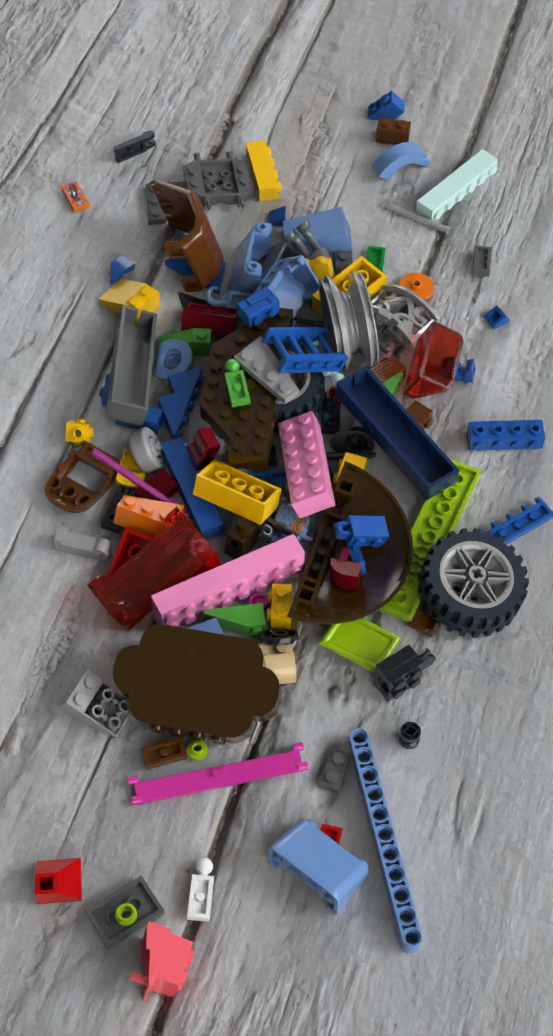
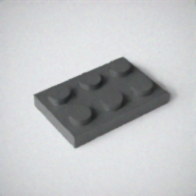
(103, 913)

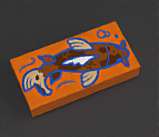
(75, 196)

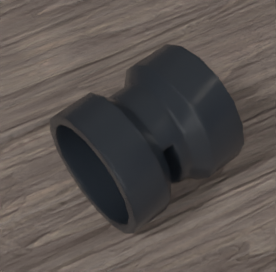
(406, 738)

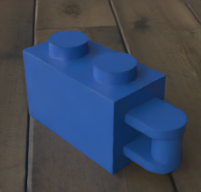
(362, 531)

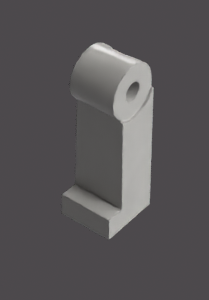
(81, 544)

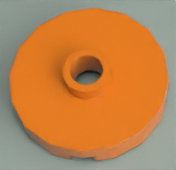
(419, 284)

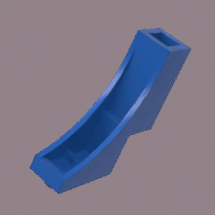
(153, 419)

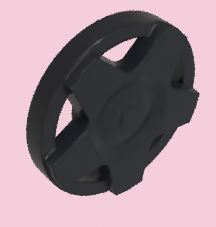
(279, 635)

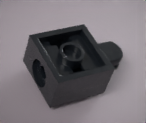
(401, 671)

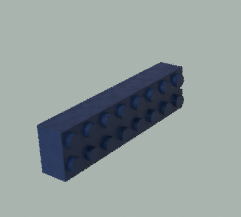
(397, 433)

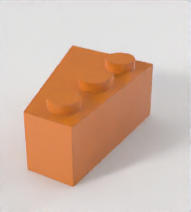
(143, 514)

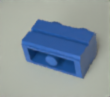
(258, 307)

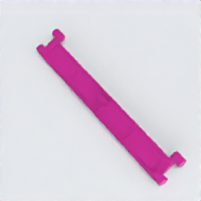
(218, 776)

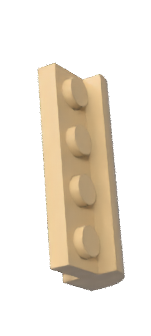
(281, 661)

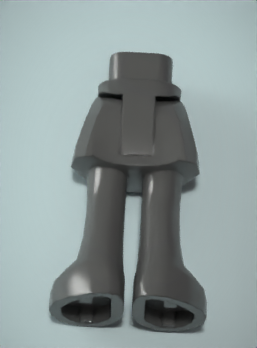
(304, 230)

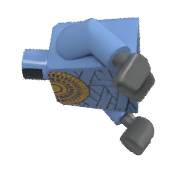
(290, 518)

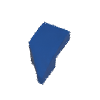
(119, 267)

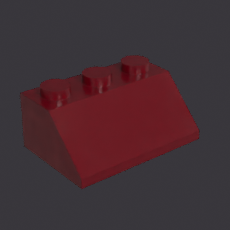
(218, 319)

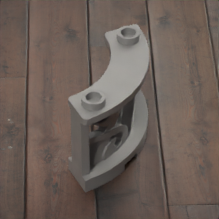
(416, 305)

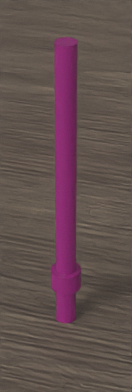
(134, 479)

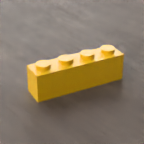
(263, 170)

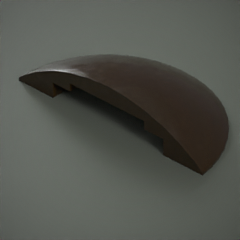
(387, 566)

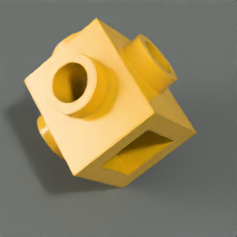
(73, 433)

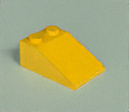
(131, 294)

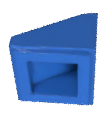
(277, 216)
(496, 317)

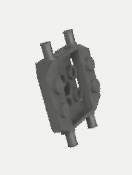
(215, 172)

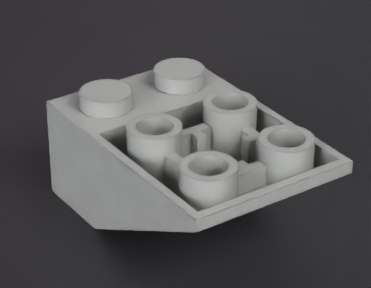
(96, 704)

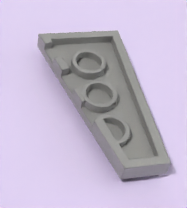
(262, 365)

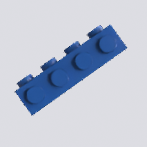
(505, 435)

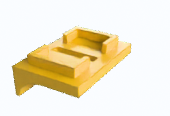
(129, 463)

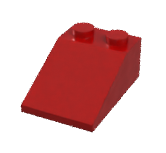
(129, 545)

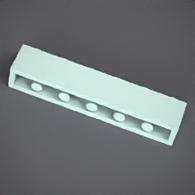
(457, 185)

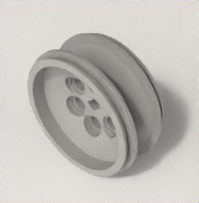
(349, 318)

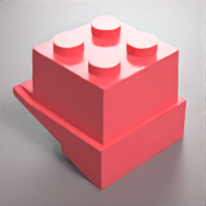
(163, 960)

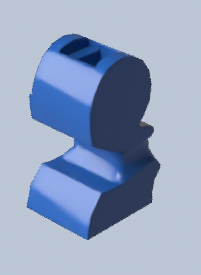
(466, 373)

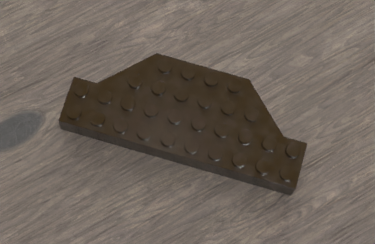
(246, 427)

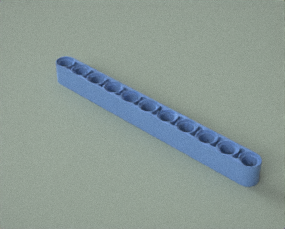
(384, 847)

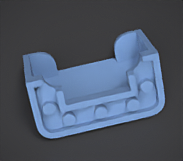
(246, 265)
(291, 283)
(319, 863)

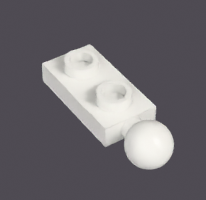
(201, 892)

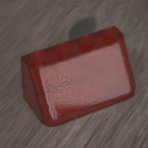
(434, 361)

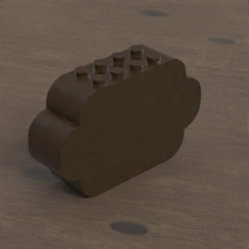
(197, 684)

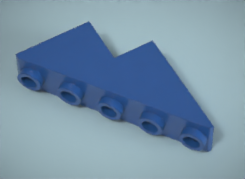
(178, 404)

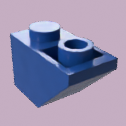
(388, 106)

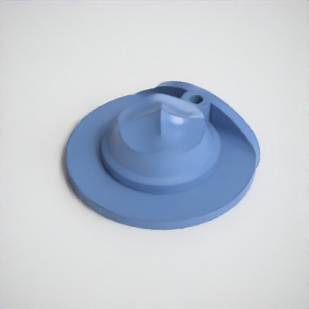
(172, 358)

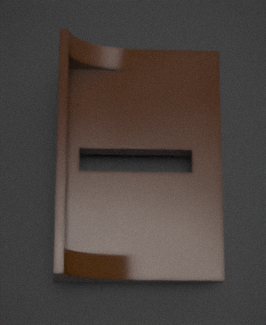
(422, 622)

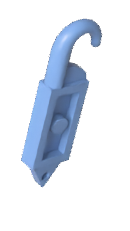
(228, 300)

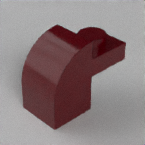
(344, 572)

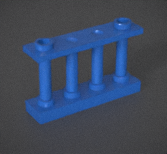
(303, 362)

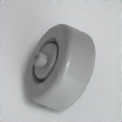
(146, 450)

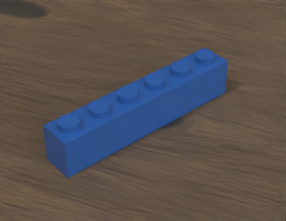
(182, 470)

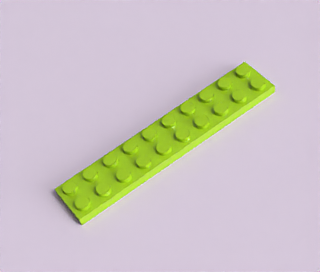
(435, 520)

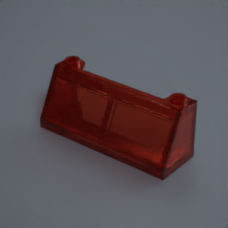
(159, 565)

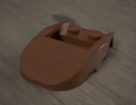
(70, 494)

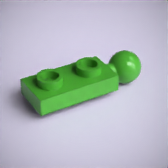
(236, 384)

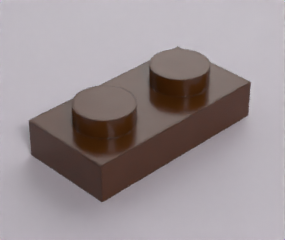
(163, 753)

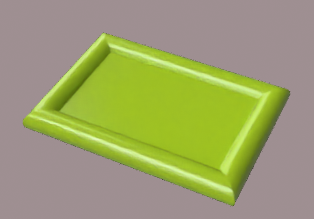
(360, 642)

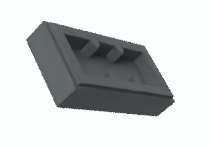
(481, 261)

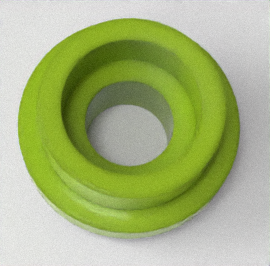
(197, 755)
(123, 908)

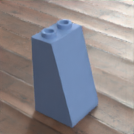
(327, 227)

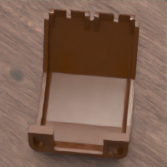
(200, 245)

